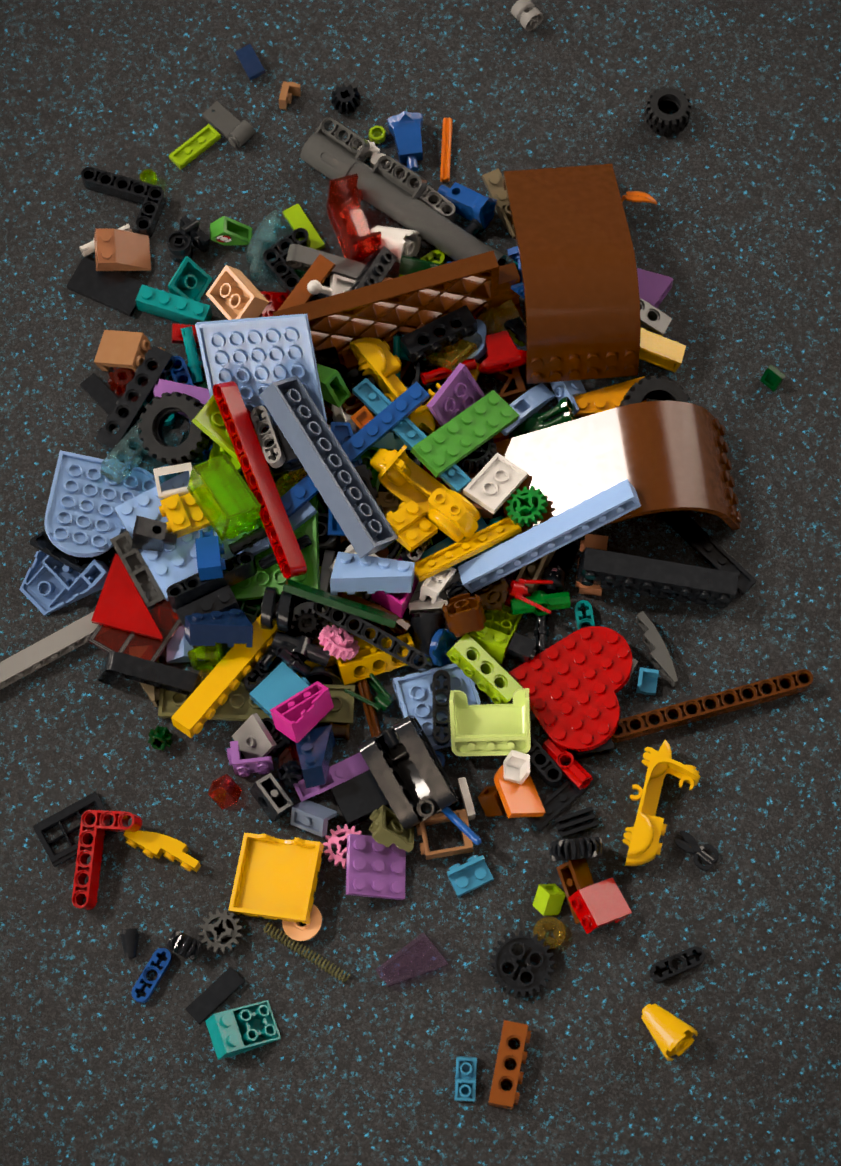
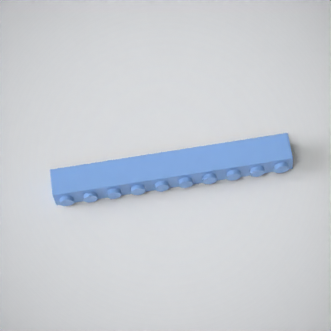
(549, 536)

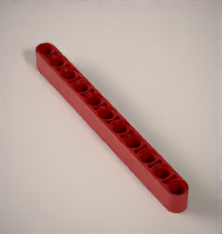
(259, 479)

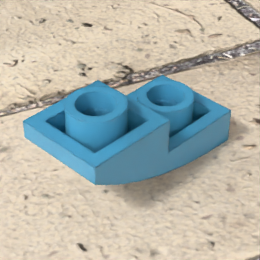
(465, 1078)

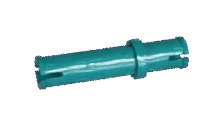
(192, 355)

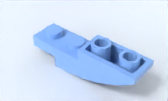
(529, 404)

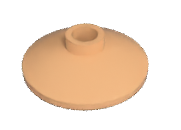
(304, 933)

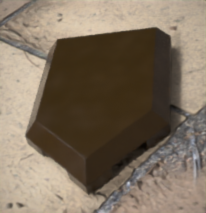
(493, 595)

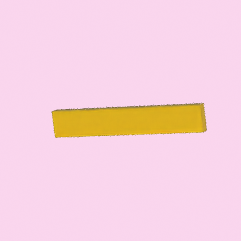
(465, 548)

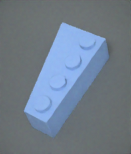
(371, 575)

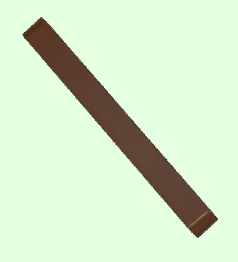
(717, 700)

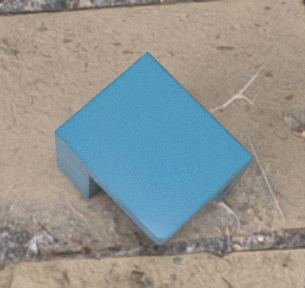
(647, 681)

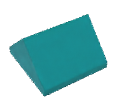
(189, 280)

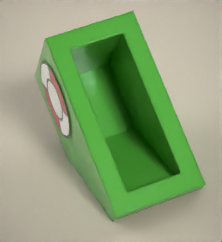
(230, 232)

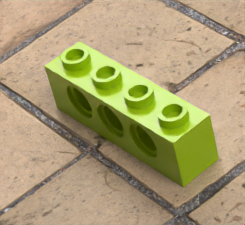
(483, 661)

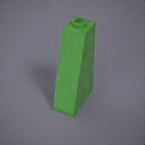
(332, 386)

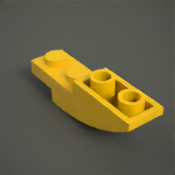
(156, 844)

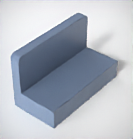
(311, 817)

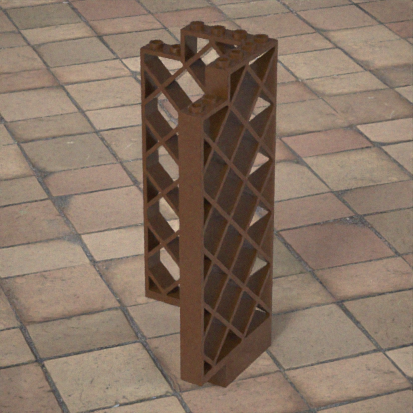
(409, 301)

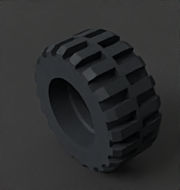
(655, 389)
(153, 424)

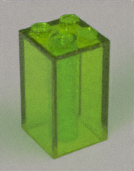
(224, 497)

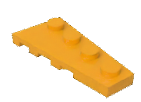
(603, 398)

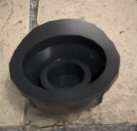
(323, 675)

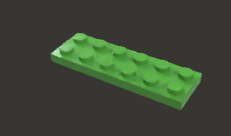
(464, 433)

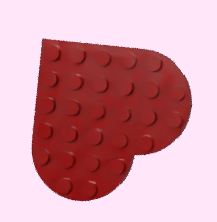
(577, 686)

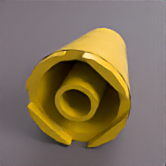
(668, 1031)

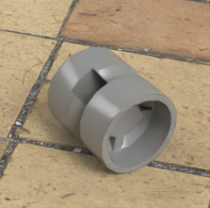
(527, 14)

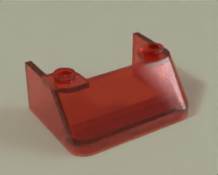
(349, 220)

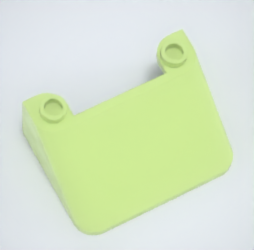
(490, 727)

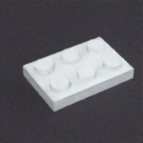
(495, 483)

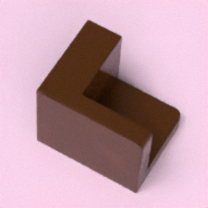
(491, 802)

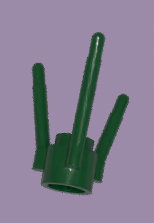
(383, 699)

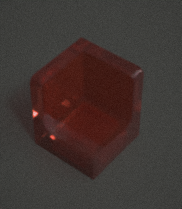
(224, 791)

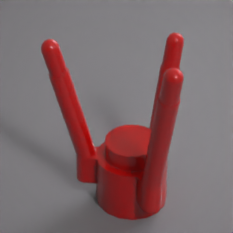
(519, 591)

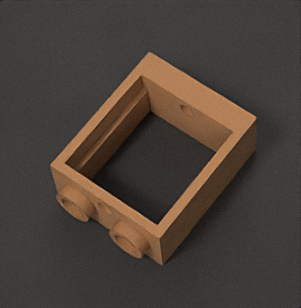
(441, 818)

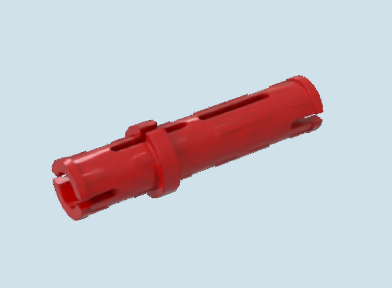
(442, 373)

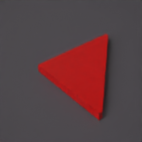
(122, 605)

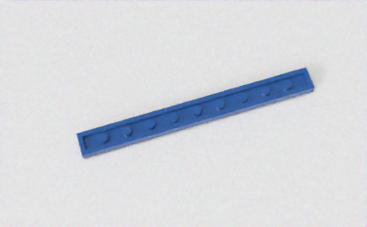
(361, 442)

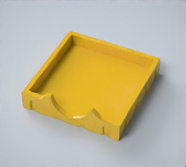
(276, 878)

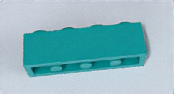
(172, 306)

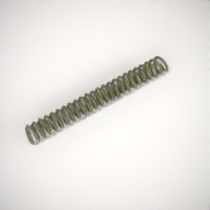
(305, 954)

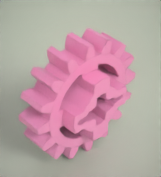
(338, 642)
(337, 842)

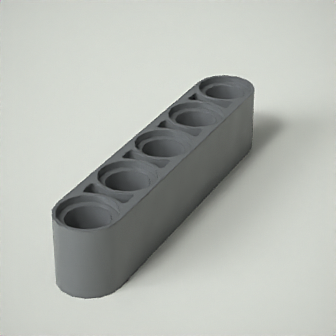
(302, 258)

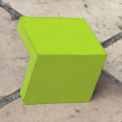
(549, 899)

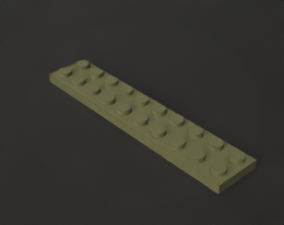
(241, 707)

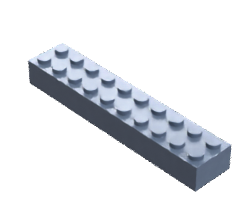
(328, 466)

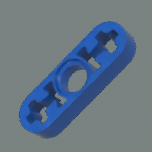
(139, 985)

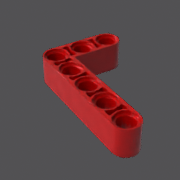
(95, 850)

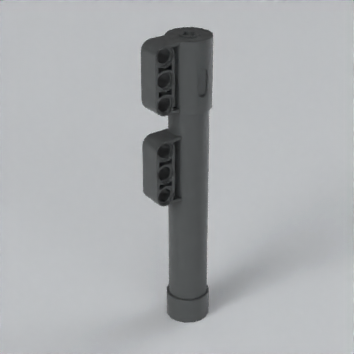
(387, 191)

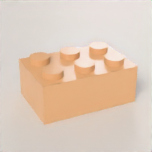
(236, 295)

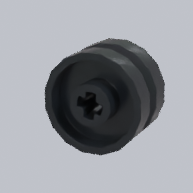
(277, 609)

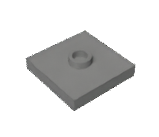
(254, 738)

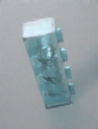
(117, 470)

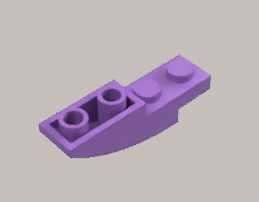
(337, 774)

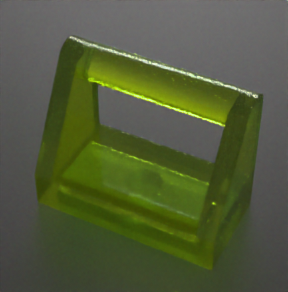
(211, 654)

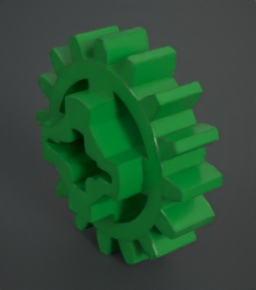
(527, 506)

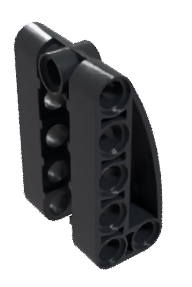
(408, 772)

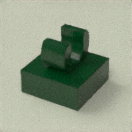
(772, 378)

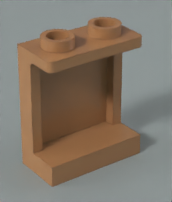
(121, 350)

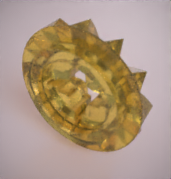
(549, 923)

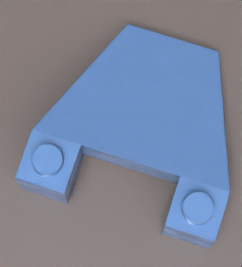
(55, 585)

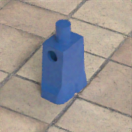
(407, 135)
(470, 203)

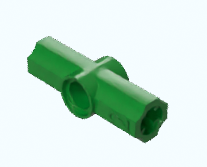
(550, 601)

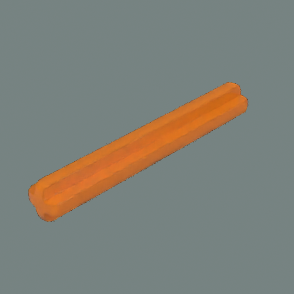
(446, 150)

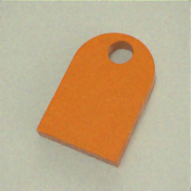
(517, 798)

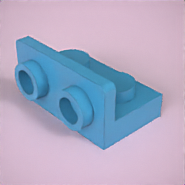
(469, 875)

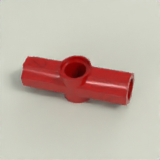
(574, 770)

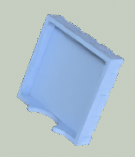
(415, 697)

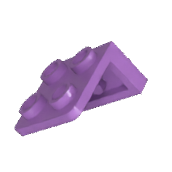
(244, 767)

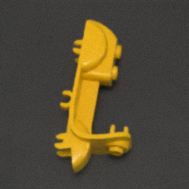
(382, 366)
(408, 482)
(646, 832)

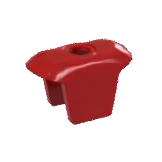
(501, 354)

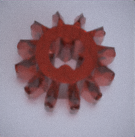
(118, 375)

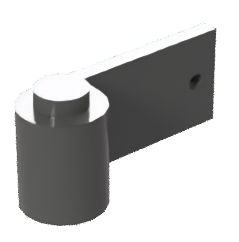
(235, 131)

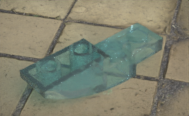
(263, 238)

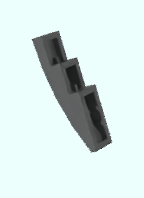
(137, 569)
(659, 656)

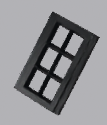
(60, 817)

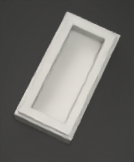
(466, 798)

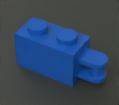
(209, 556)

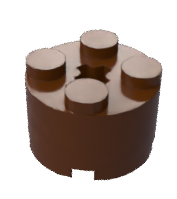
(464, 614)

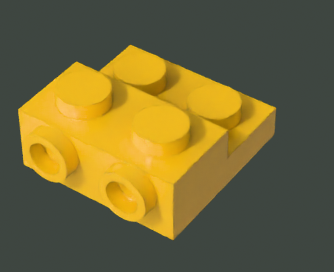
(182, 514)
(411, 525)

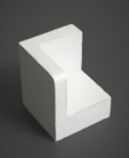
(516, 767)

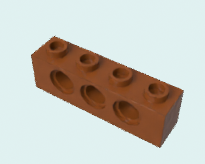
(498, 1096)

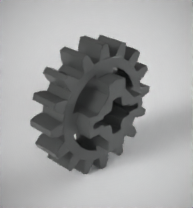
(219, 939)

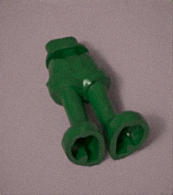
(537, 420)

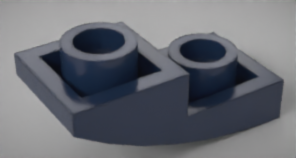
(250, 62)

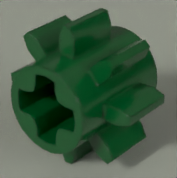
(160, 738)

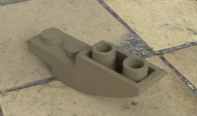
(495, 185)

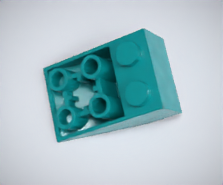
(242, 1029)

